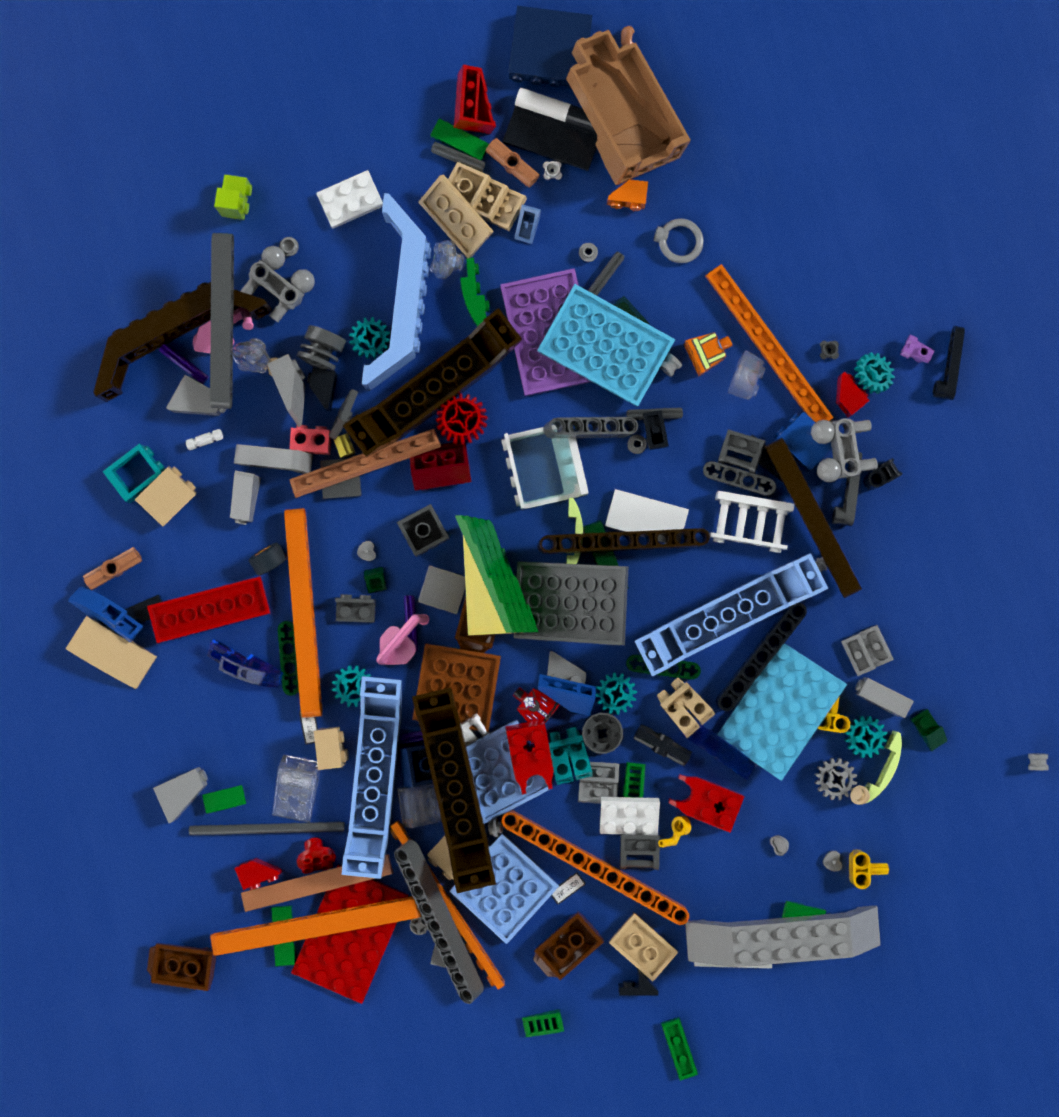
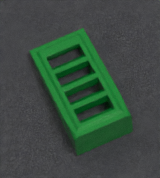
(634, 766)
(541, 1016)

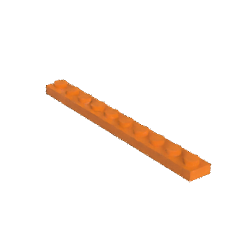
(767, 344)
(464, 930)

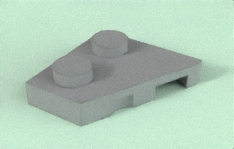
(563, 669)

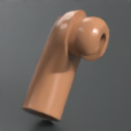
(626, 35)

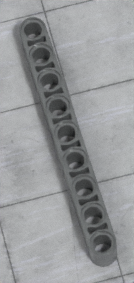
(222, 320)
(439, 921)

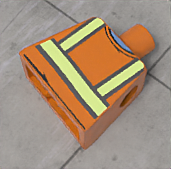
(706, 351)

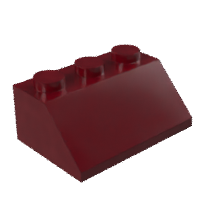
(441, 467)

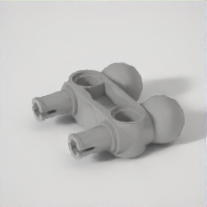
(301, 281)
(843, 448)

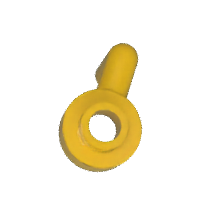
(681, 826)

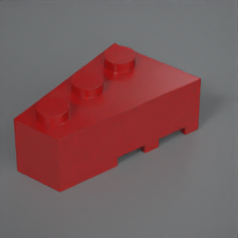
(472, 102)

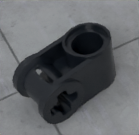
(885, 473)

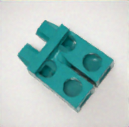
(569, 750)

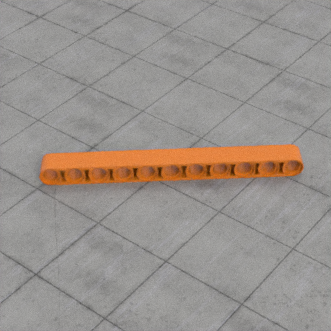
(303, 613)
(605, 868)
(314, 925)

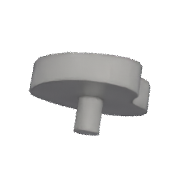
(366, 551)
(780, 845)
(832, 862)

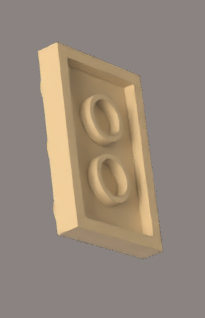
(643, 947)

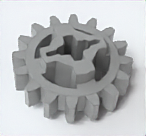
(829, 783)

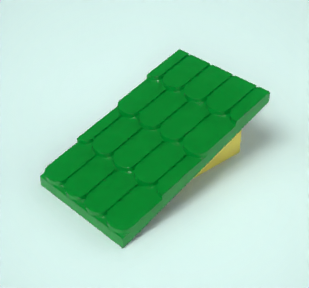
(492, 590)

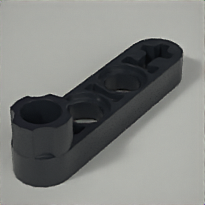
(947, 388)

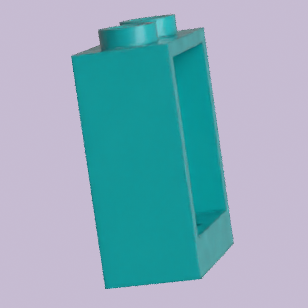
(117, 482)

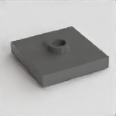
(344, 414)
(344, 489)

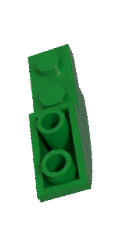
(475, 304)

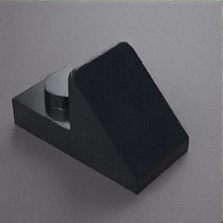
(655, 430)
(643, 987)

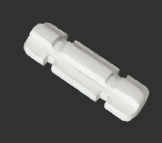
(204, 439)

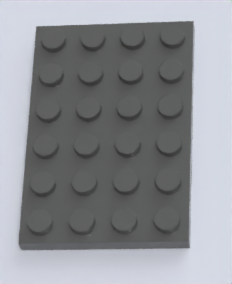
(575, 601)

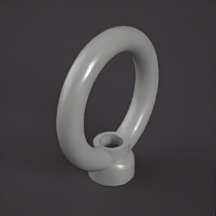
(662, 234)

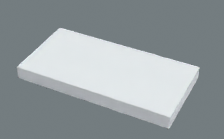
(640, 513)

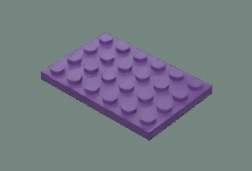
(531, 310)

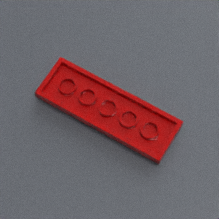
(208, 609)

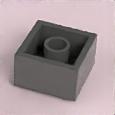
(423, 530)

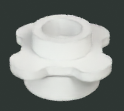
(556, 165)

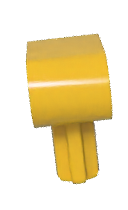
(832, 717)
(865, 868)

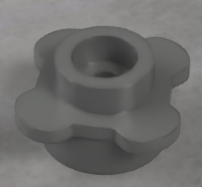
(833, 345)

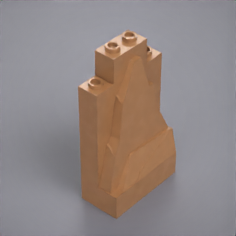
(626, 107)

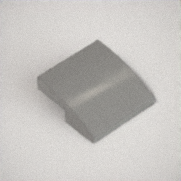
(442, 589)
(867, 650)
(602, 783)

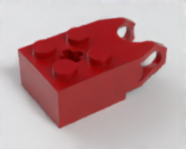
(532, 759)
(702, 800)

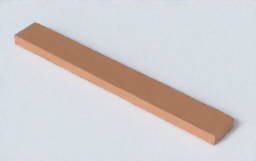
(361, 464)
(304, 887)

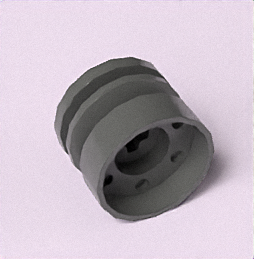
(321, 348)
(613, 731)

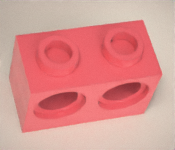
(310, 445)

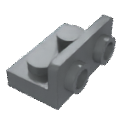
(355, 609)

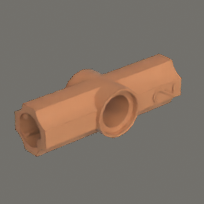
(503, 155)
(102, 574)

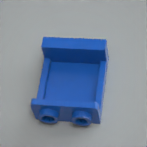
(800, 442)

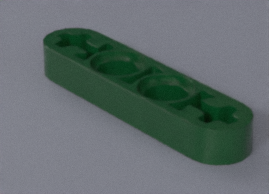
(285, 658)
(686, 675)

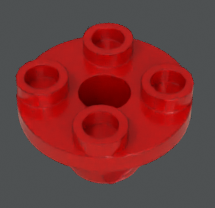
(315, 856)

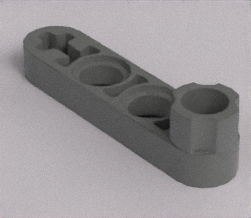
(738, 481)
(846, 514)

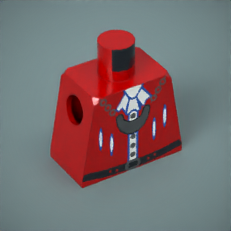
(535, 705)

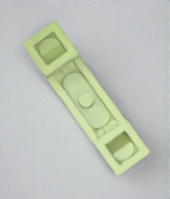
(573, 512)
(894, 745)

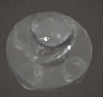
(446, 260)
(251, 356)

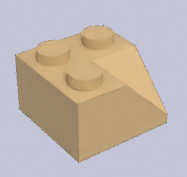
(330, 748)

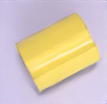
(344, 446)

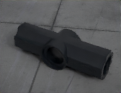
(662, 745)

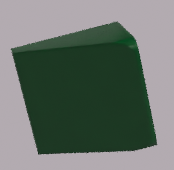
(375, 580)

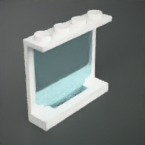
(544, 468)

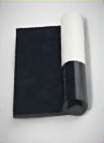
(551, 129)

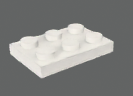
(350, 199)
(629, 815)

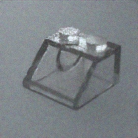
(746, 376)

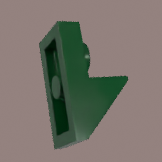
(929, 729)

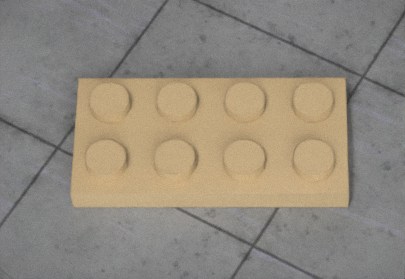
(455, 216)

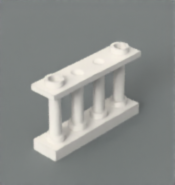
(744, 503)

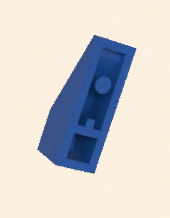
(570, 694)

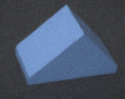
(527, 224)

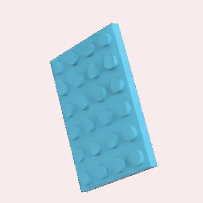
(606, 345)
(782, 711)

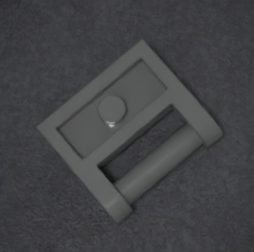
(742, 444)
(639, 846)

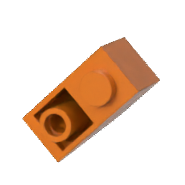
(630, 194)

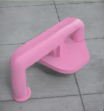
(202, 339)
(395, 644)

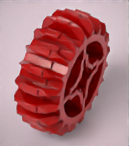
(467, 415)

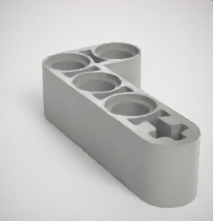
(273, 458)

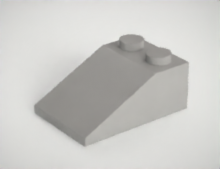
(290, 384)

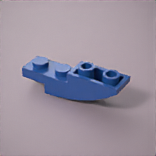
(105, 611)

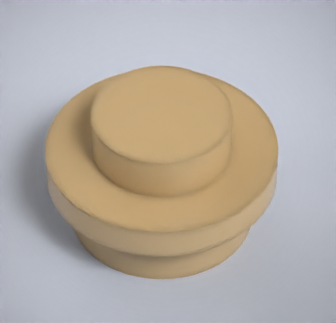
(860, 795)

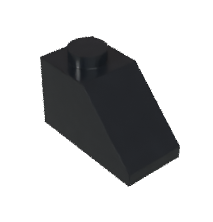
(323, 385)

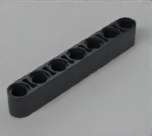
(769, 651)

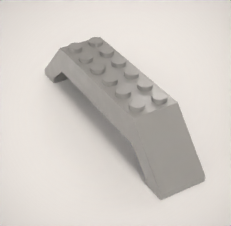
(783, 938)

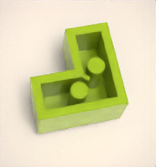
(233, 197)

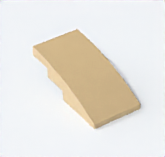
(487, 196)
(111, 652)

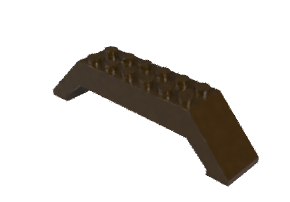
(159, 328)
(434, 385)
(455, 790)

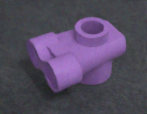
(913, 349)

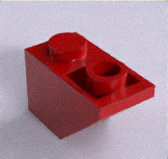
(849, 396)
(256, 871)

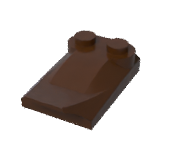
(475, 643)
(567, 946)
(181, 966)

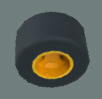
(267, 559)

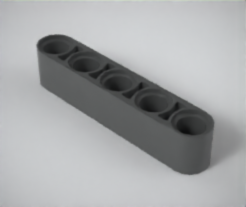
(597, 423)

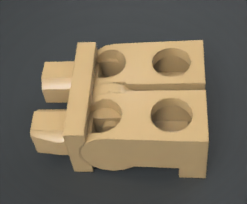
(680, 702)

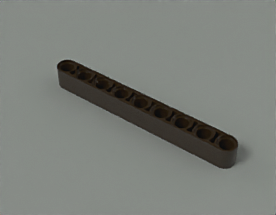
(813, 518)
(631, 536)

